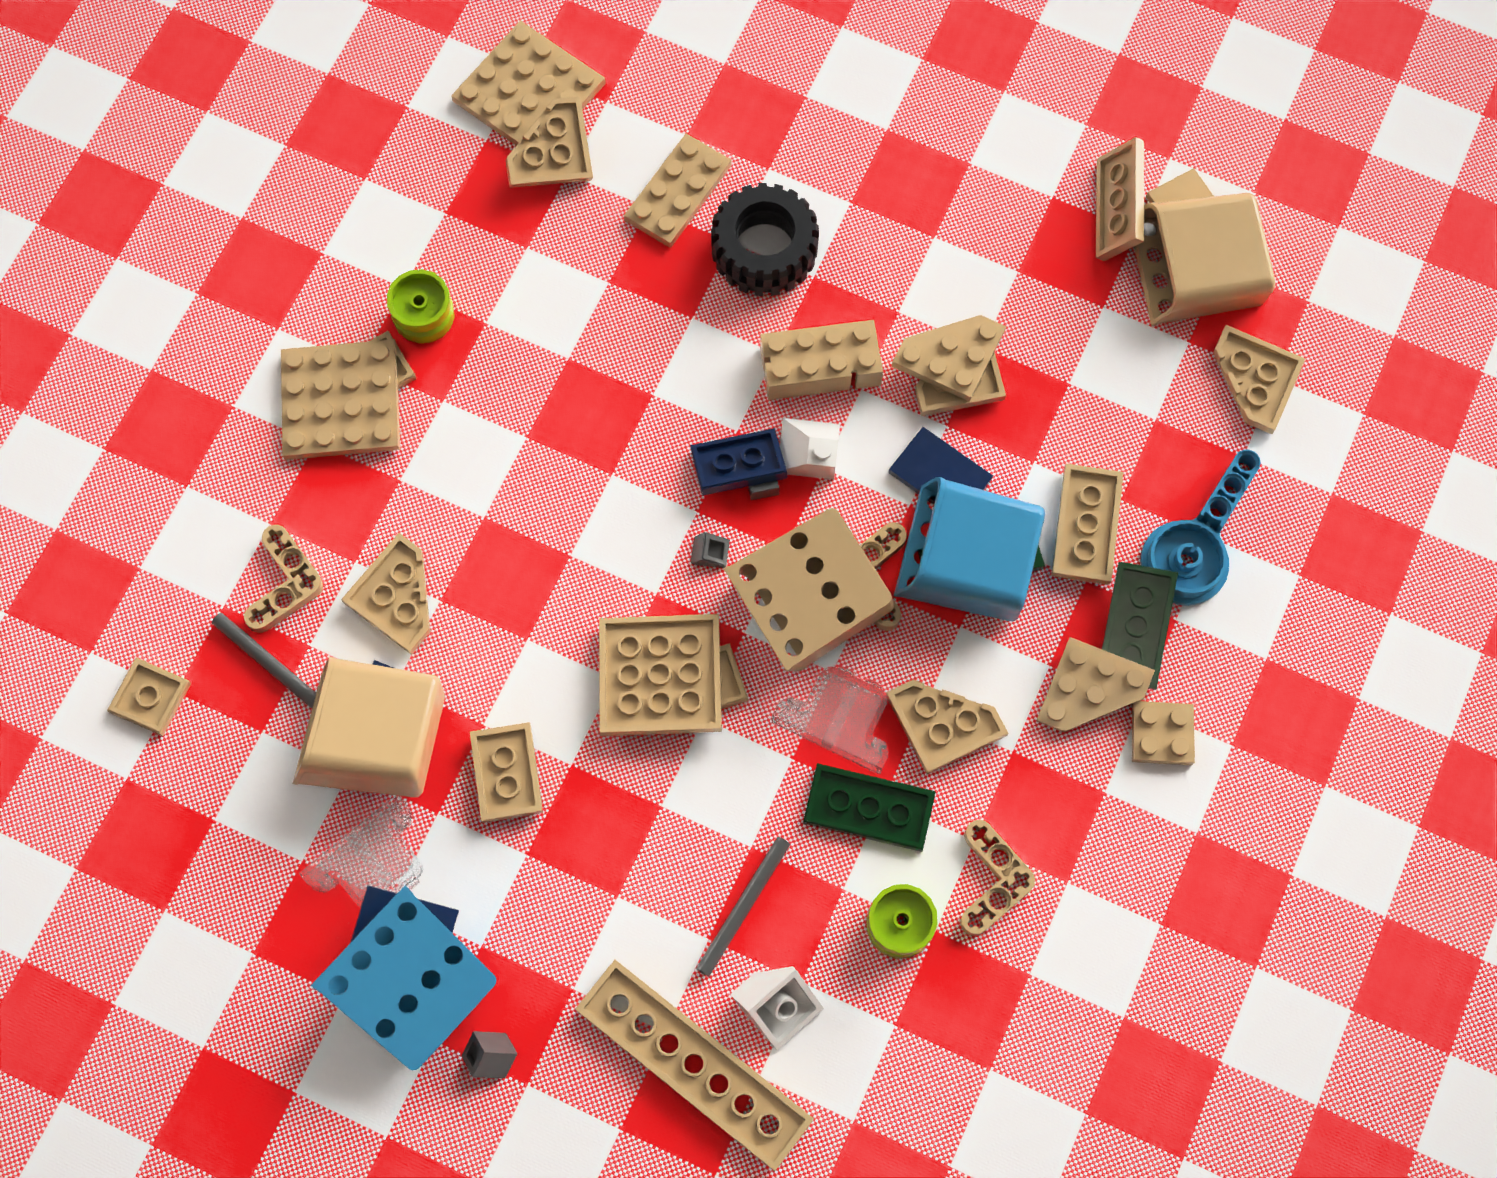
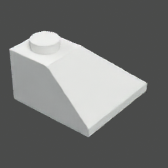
(809, 447)
(777, 1003)

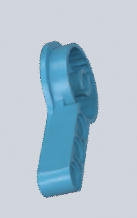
(1201, 538)

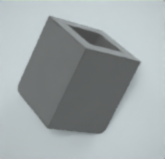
(489, 1054)

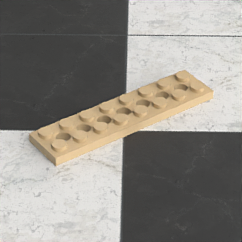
(694, 1086)

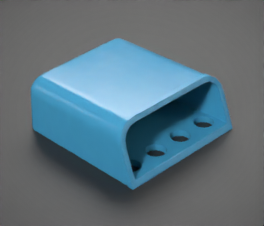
(974, 551)
(406, 980)

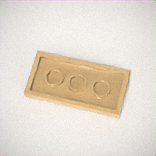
(678, 190)
(1120, 199)
(1087, 524)

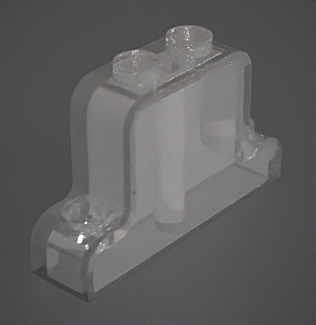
(839, 717)
(369, 856)

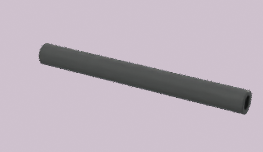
(265, 659)
(743, 906)

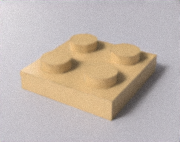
(1163, 733)

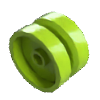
(420, 306)
(900, 940)

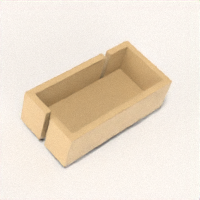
(820, 359)

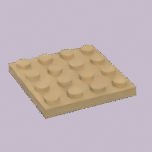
(521, 80)
(339, 399)
(659, 675)

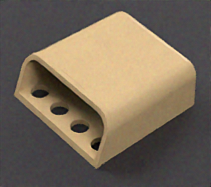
(1210, 257)
(813, 587)
(371, 729)

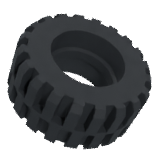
(769, 207)

